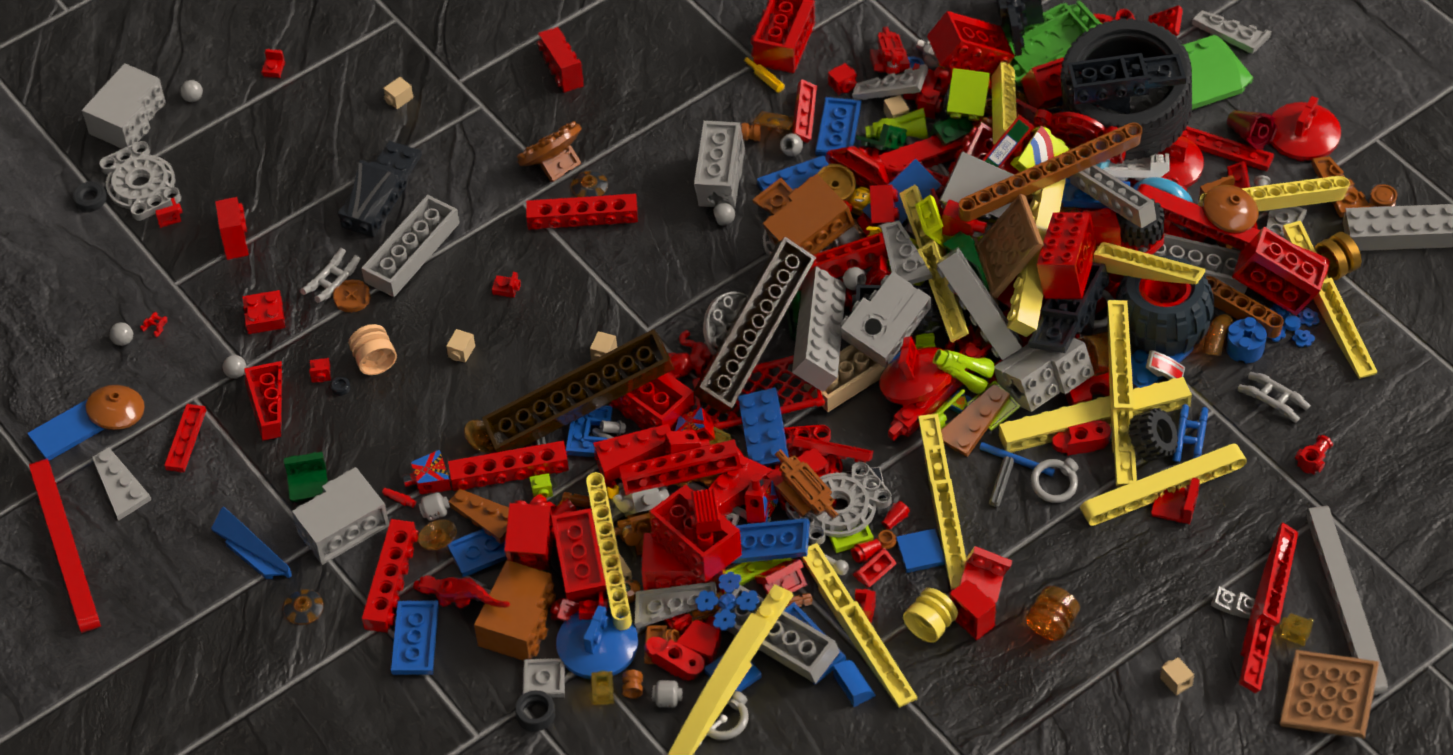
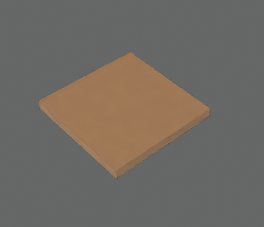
(1009, 245)
(1329, 694)

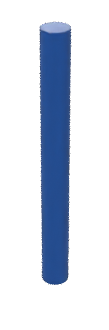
(1017, 459)

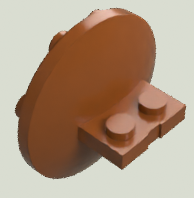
(553, 152)

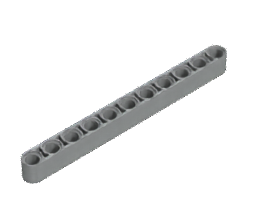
(1344, 590)

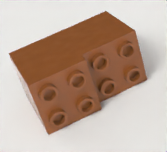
(811, 218)
(521, 626)

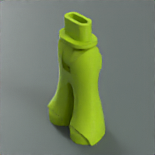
(914, 123)
(955, 364)

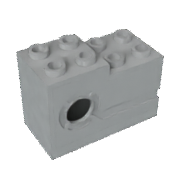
(124, 107)
(719, 163)
(971, 176)
(882, 323)
(1039, 375)
(340, 516)

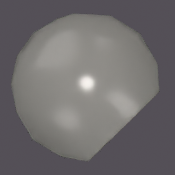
(191, 91)
(791, 144)
(724, 213)
(853, 277)
(121, 334)
(234, 366)

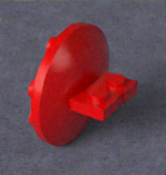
(1305, 130)
(1185, 161)
(913, 375)

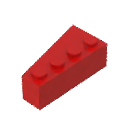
(561, 59)
(265, 395)
(628, 450)

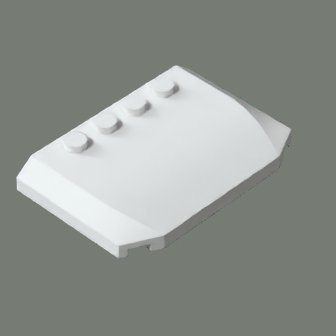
(1140, 169)

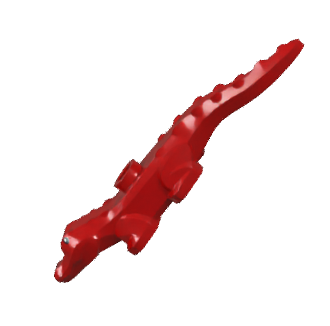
(457, 591)

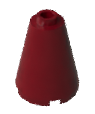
(1253, 127)

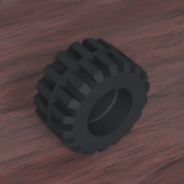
(1142, 236)
(1153, 434)

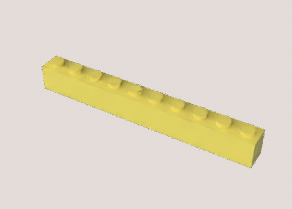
(1028, 290)
(1041, 428)

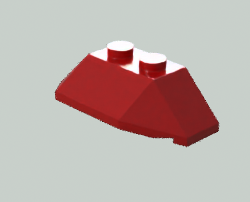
(864, 167)

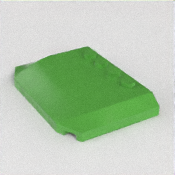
(1052, 38)
(1215, 71)

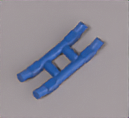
(1183, 424)

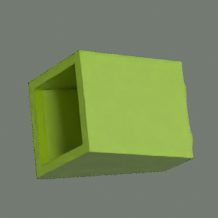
(968, 94)

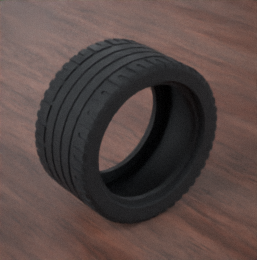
(1121, 37)

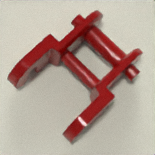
(148, 322)

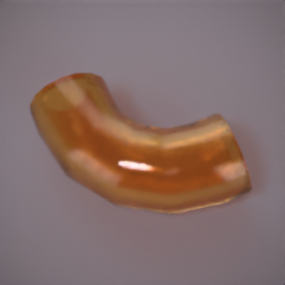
(1216, 334)

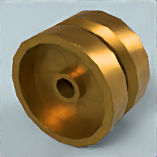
(839, 179)
(1342, 254)

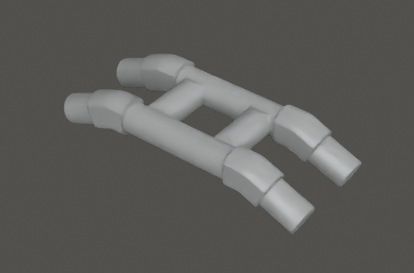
(331, 267)
(1277, 404)

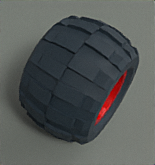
(1167, 314)

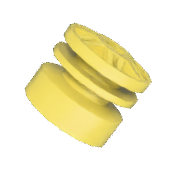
(930, 615)

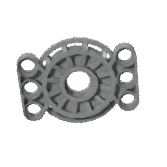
(138, 164)
(859, 500)

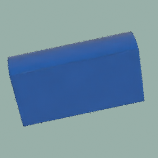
(852, 682)

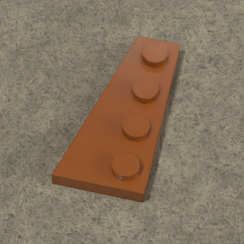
(1327, 167)
(774, 196)
(971, 424)
(482, 512)

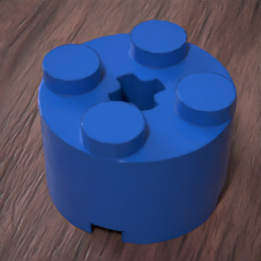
(1246, 340)

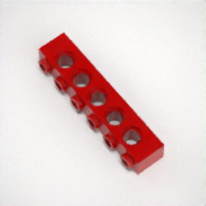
(582, 211)
(859, 253)
(522, 464)
(680, 467)
(380, 620)

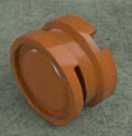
(1383, 196)

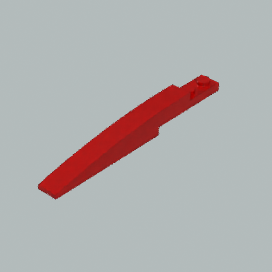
(1267, 608)

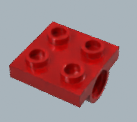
(1169, 19)

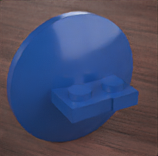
(596, 644)

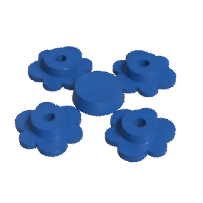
(1293, 323)
(728, 601)

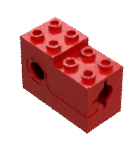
(665, 570)

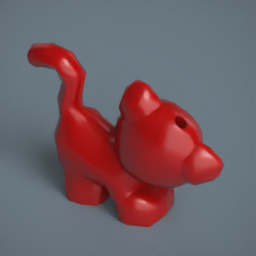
(686, 363)

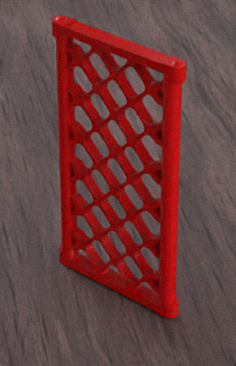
(788, 406)

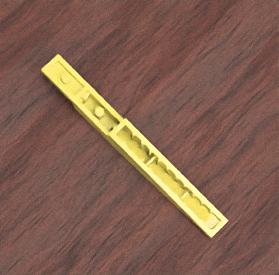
(931, 253)
(1145, 266)
(1335, 312)
(1121, 391)
(943, 498)
(858, 627)
(730, 671)

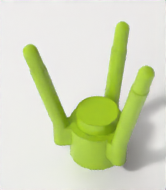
(942, 418)

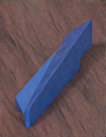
(249, 546)

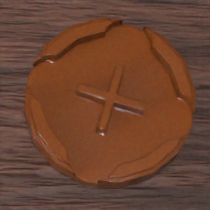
(351, 296)

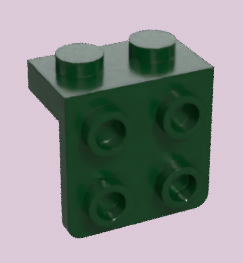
(951, 130)
(890, 138)
(305, 476)

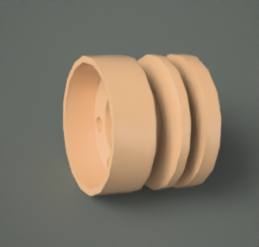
(372, 349)

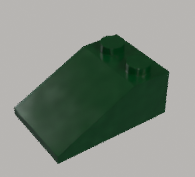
(966, 246)

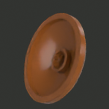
(1230, 208)
(115, 407)

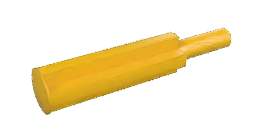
(766, 76)

